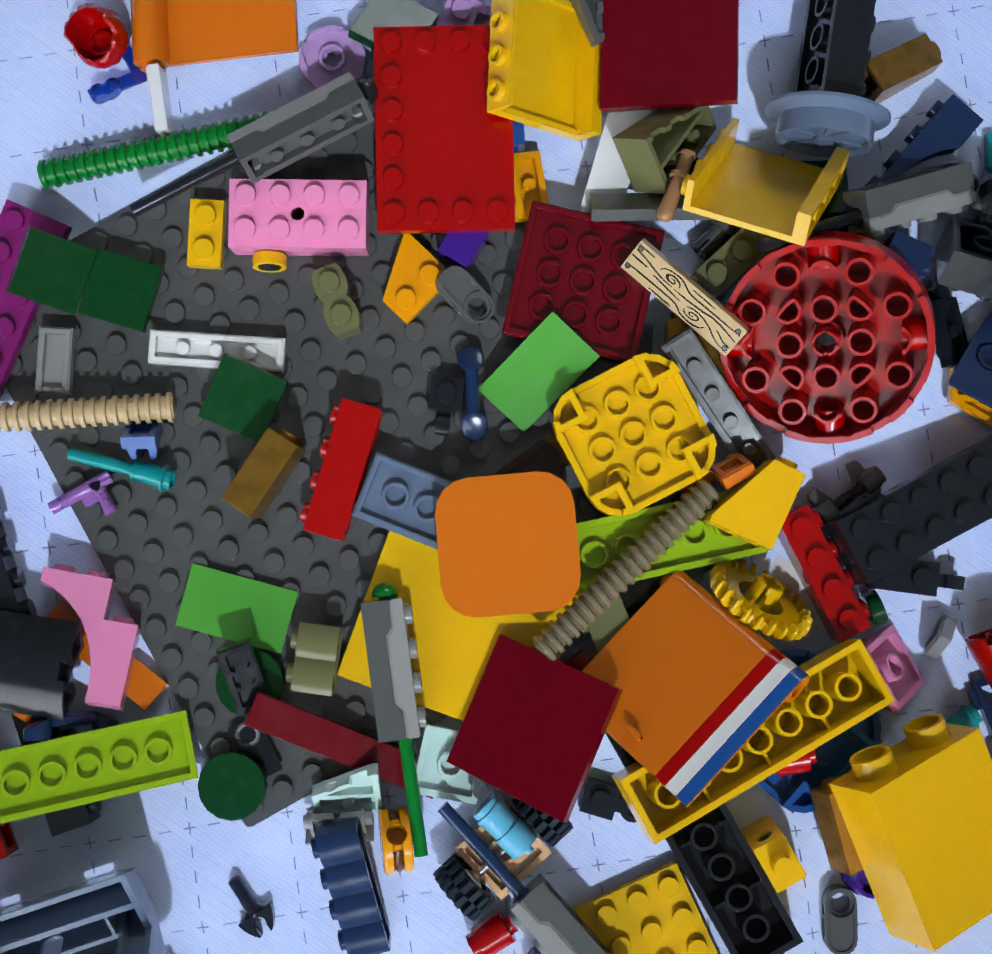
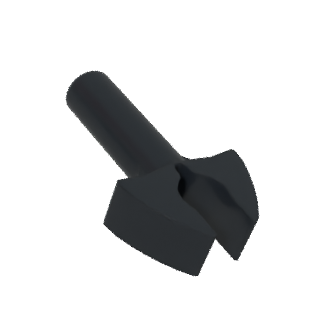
(252, 908)

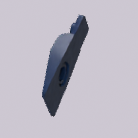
(974, 369)

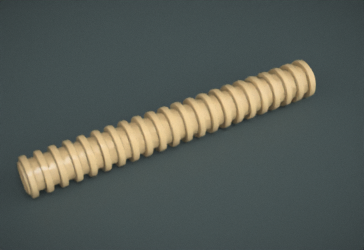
(87, 412)

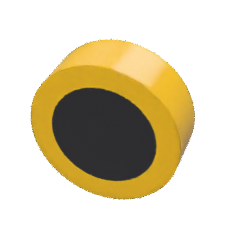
(269, 261)

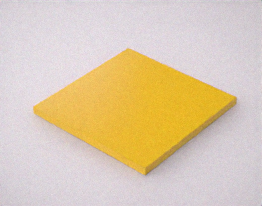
(449, 645)

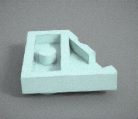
(349, 792)

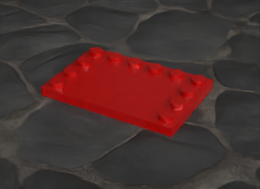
(437, 147)

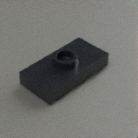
(241, 674)

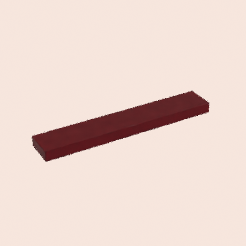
(324, 736)

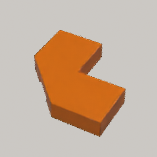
(728, 472)

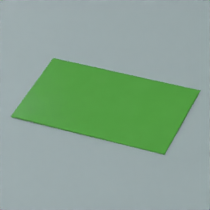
(538, 372)
(236, 608)

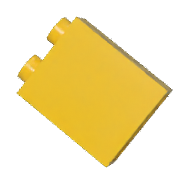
(924, 828)

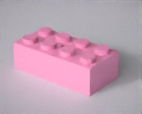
(332, 225)

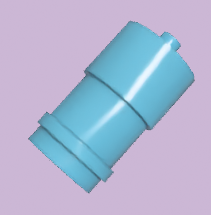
(505, 826)

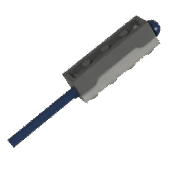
(534, 906)

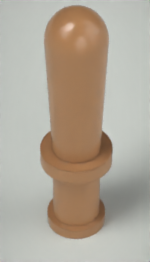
(673, 192)

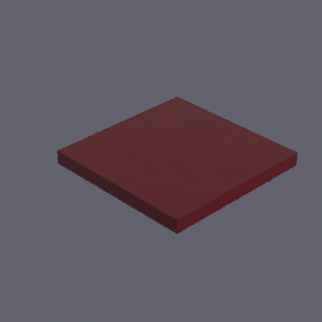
(669, 54)
(577, 273)
(534, 727)

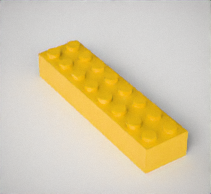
(839, 695)

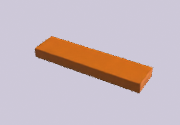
(143, 684)

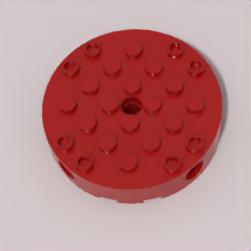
(871, 309)

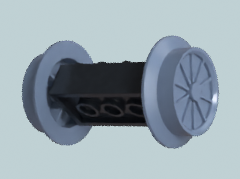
(829, 83)

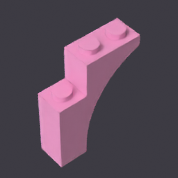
(110, 642)

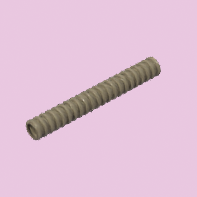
(626, 569)

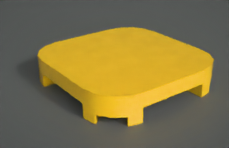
(633, 435)

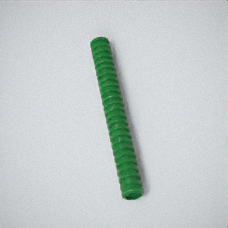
(139, 153)

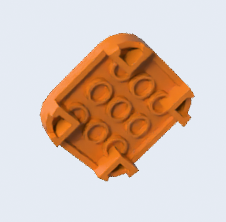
(507, 544)

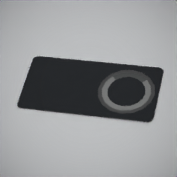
(257, 745)

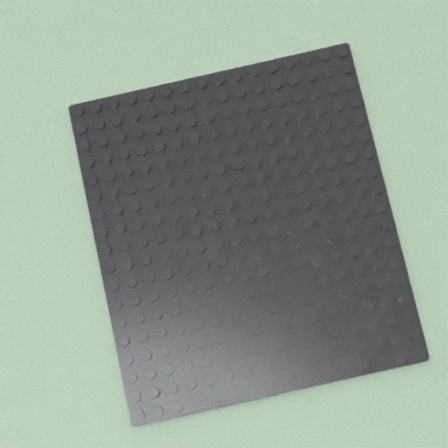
(387, 366)

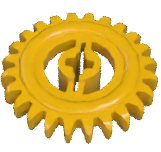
(791, 620)

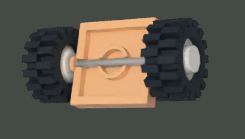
(467, 884)

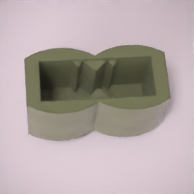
(338, 309)
(315, 658)

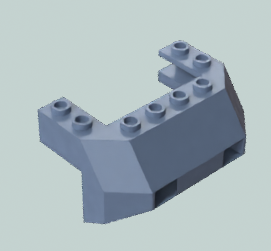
(88, 918)

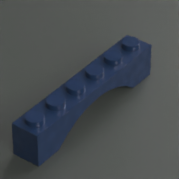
(942, 135)

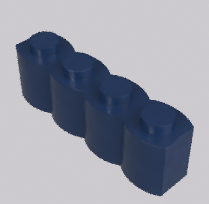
(352, 886)

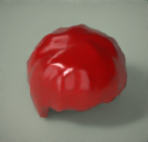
(97, 35)

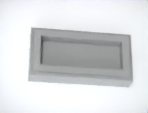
(55, 361)

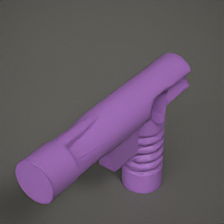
(88, 495)

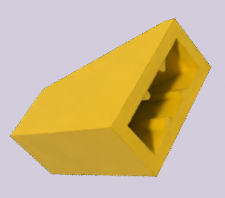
(759, 503)

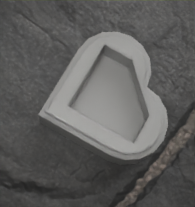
(940, 637)

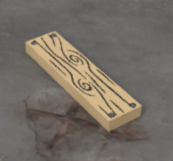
(685, 297)

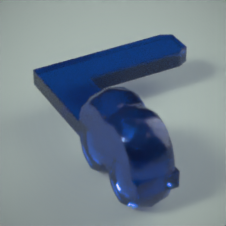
(114, 86)

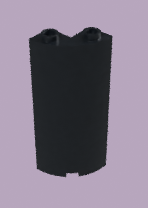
(38, 664)

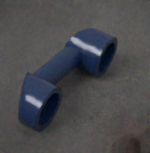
(474, 424)
(41, 728)

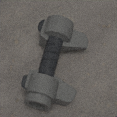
(864, 484)

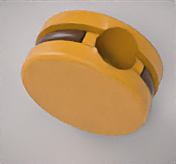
(396, 840)

